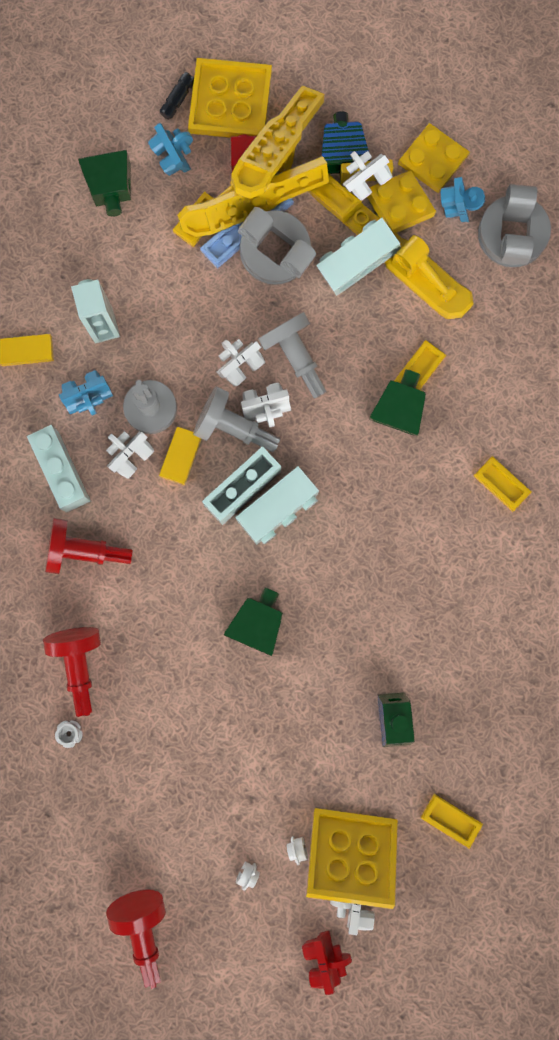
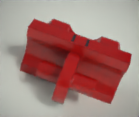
(330, 962)

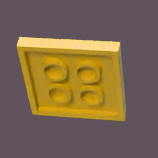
(229, 98)
(353, 858)

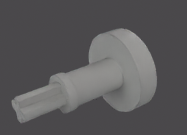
(295, 351)
(150, 407)
(216, 416)

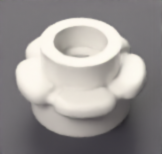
(61, 733)
(296, 850)
(248, 877)

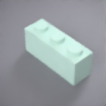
(358, 256)
(95, 310)
(58, 468)
(242, 485)
(278, 506)

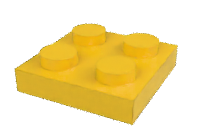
(433, 157)
(401, 202)

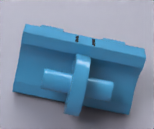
(174, 145)
(458, 199)
(86, 395)

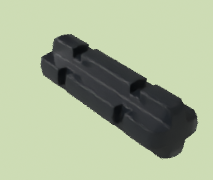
(177, 96)

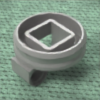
(516, 206)
(288, 228)

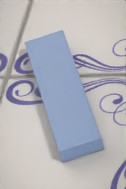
(227, 242)

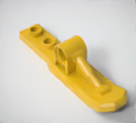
(275, 144)
(231, 208)
(420, 272)

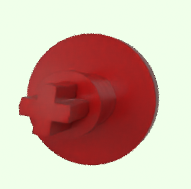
(80, 549)
(72, 645)
(135, 917)

